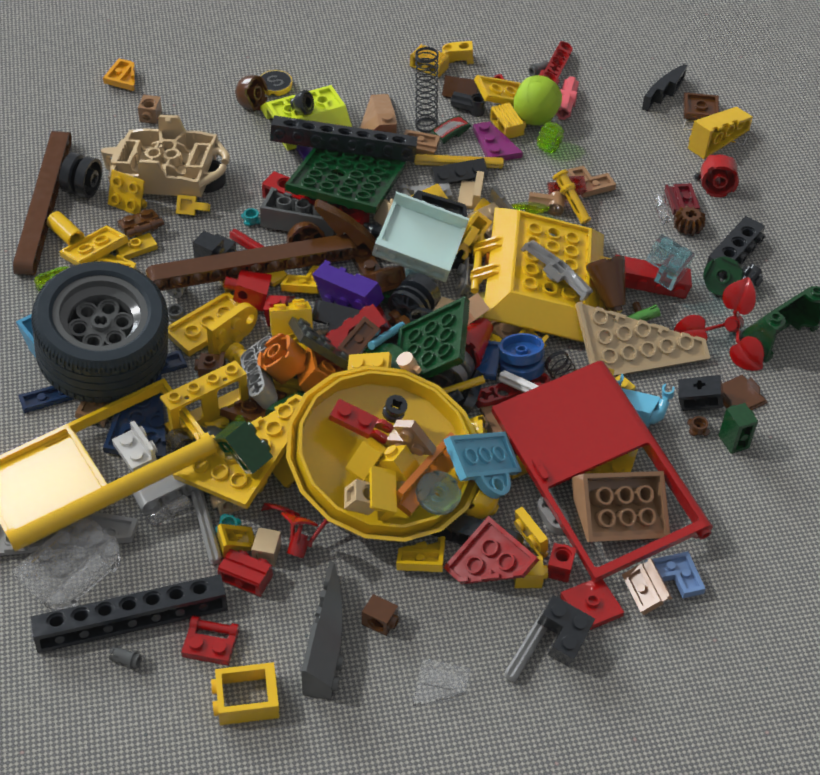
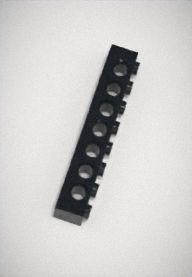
(343, 138)
(128, 613)

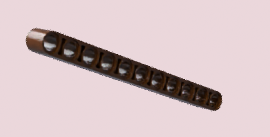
(41, 205)
(261, 260)

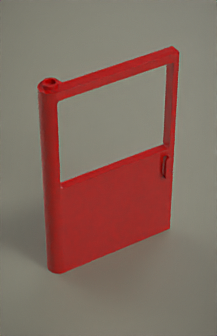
(578, 427)

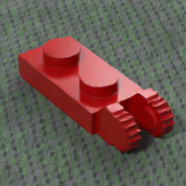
(360, 421)

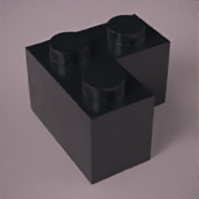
(209, 244)
(570, 625)

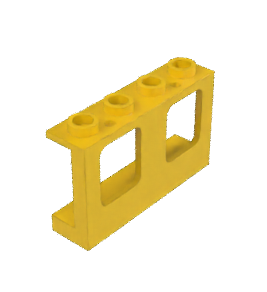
(206, 389)

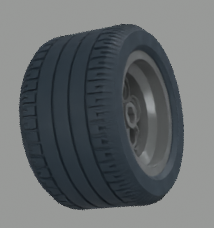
(107, 307)

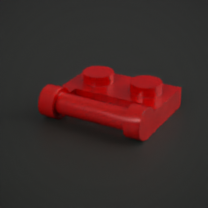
(208, 647)

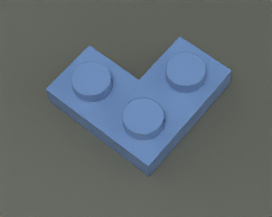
(681, 570)

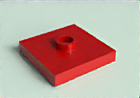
(595, 601)

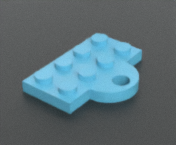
(486, 459)

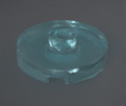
(444, 485)

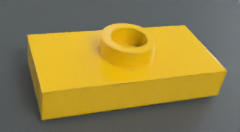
(137, 246)

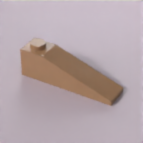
(380, 114)

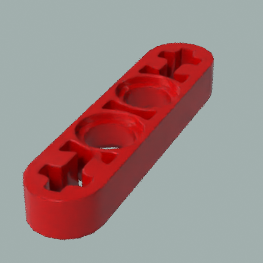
(486, 393)

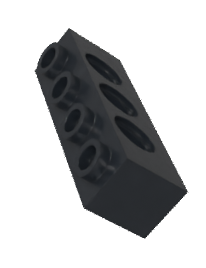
(739, 242)

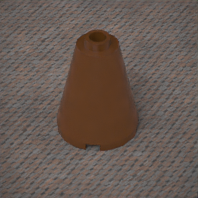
(609, 281)

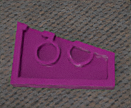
(494, 142)

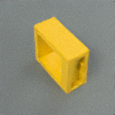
(245, 712)

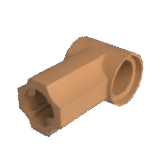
(555, 201)

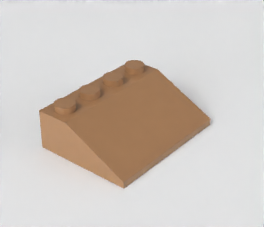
(622, 505)

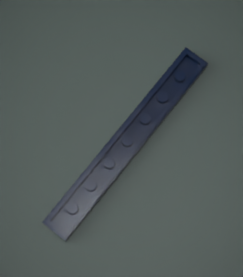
(51, 396)

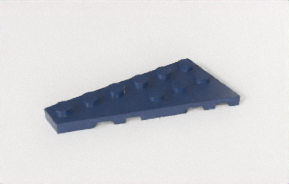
(146, 414)

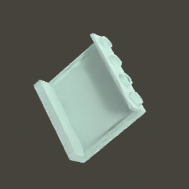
(420, 236)

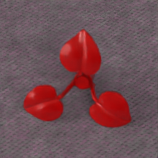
(742, 298)
(298, 541)

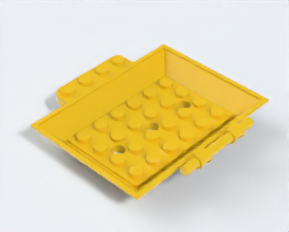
(517, 278)

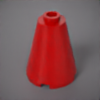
(477, 339)

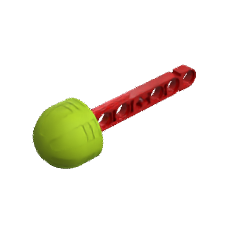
(539, 95)

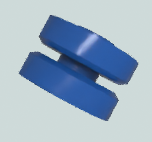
(522, 355)

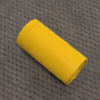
(64, 228)

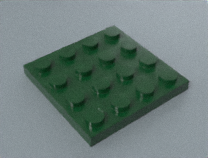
(437, 338)

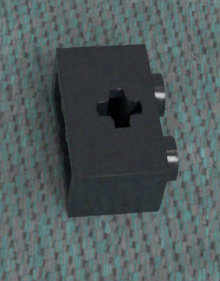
(700, 393)

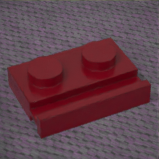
(681, 195)

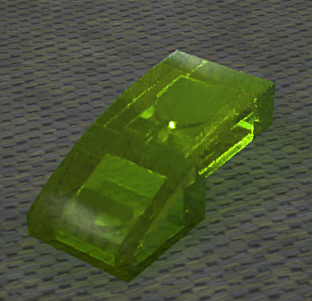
(531, 207)

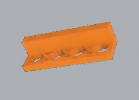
(406, 494)

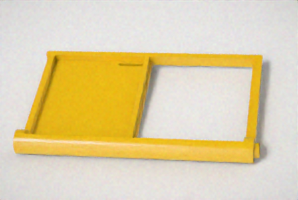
(57, 482)

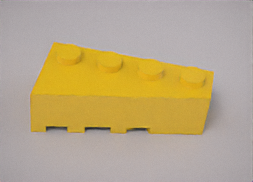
(718, 130)

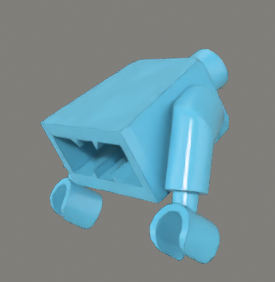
(648, 406)

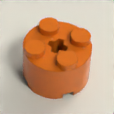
(282, 358)

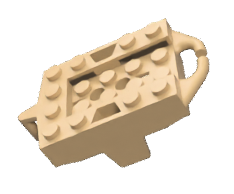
(168, 158)

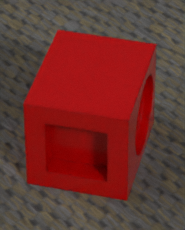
(561, 569)

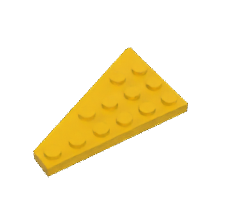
(224, 476)

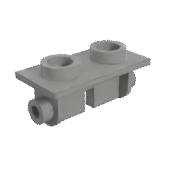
(463, 283)

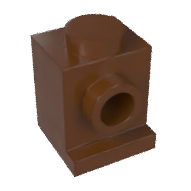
(209, 363)

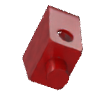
(249, 288)

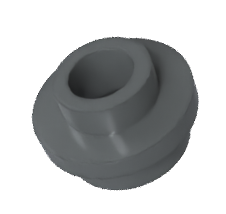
(175, 312)

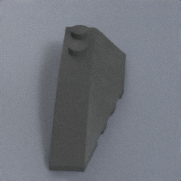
(325, 642)

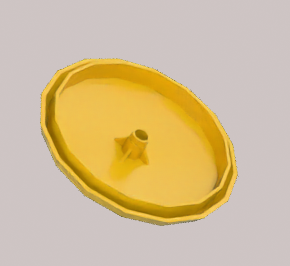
(322, 449)

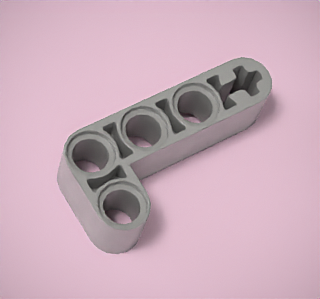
(259, 382)

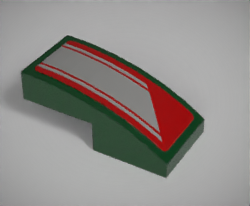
(451, 127)

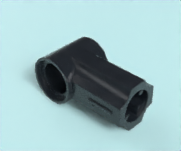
(473, 103)

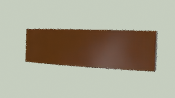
(343, 223)

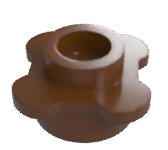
(698, 426)

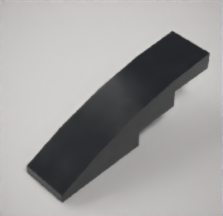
(664, 86)

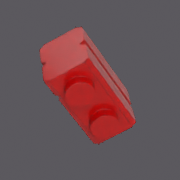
(245, 572)

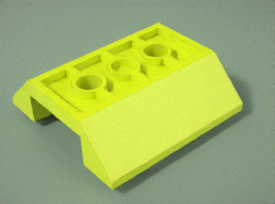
(327, 109)

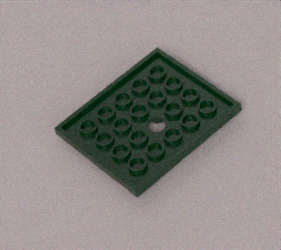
(362, 187)

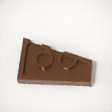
(249, 409)

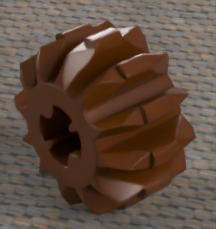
(689, 220)

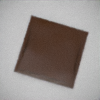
(740, 391)

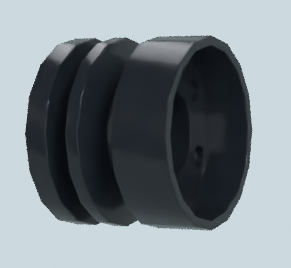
(414, 292)

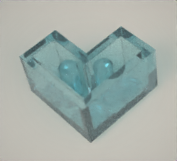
(671, 260)

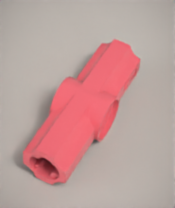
(569, 96)

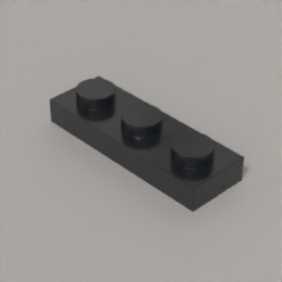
(458, 171)

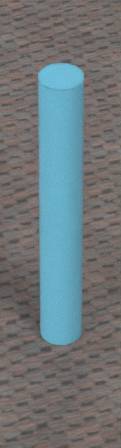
(385, 336)

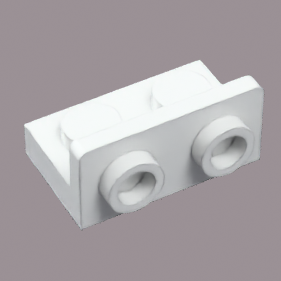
(135, 447)

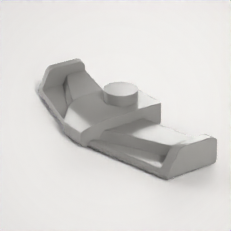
(557, 269)

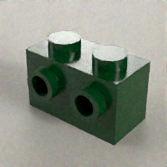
(738, 428)

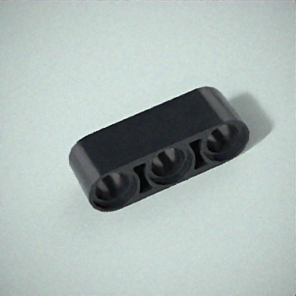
(328, 312)

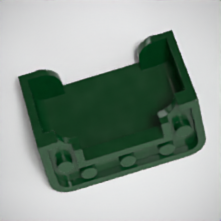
(798, 311)

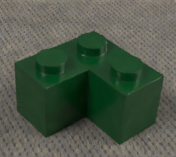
(244, 445)

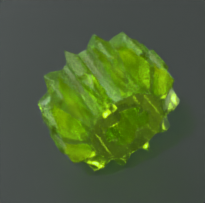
(550, 137)

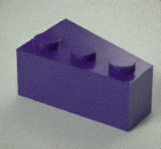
(346, 289)

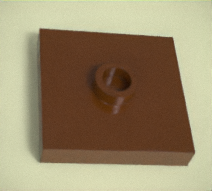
(699, 105)

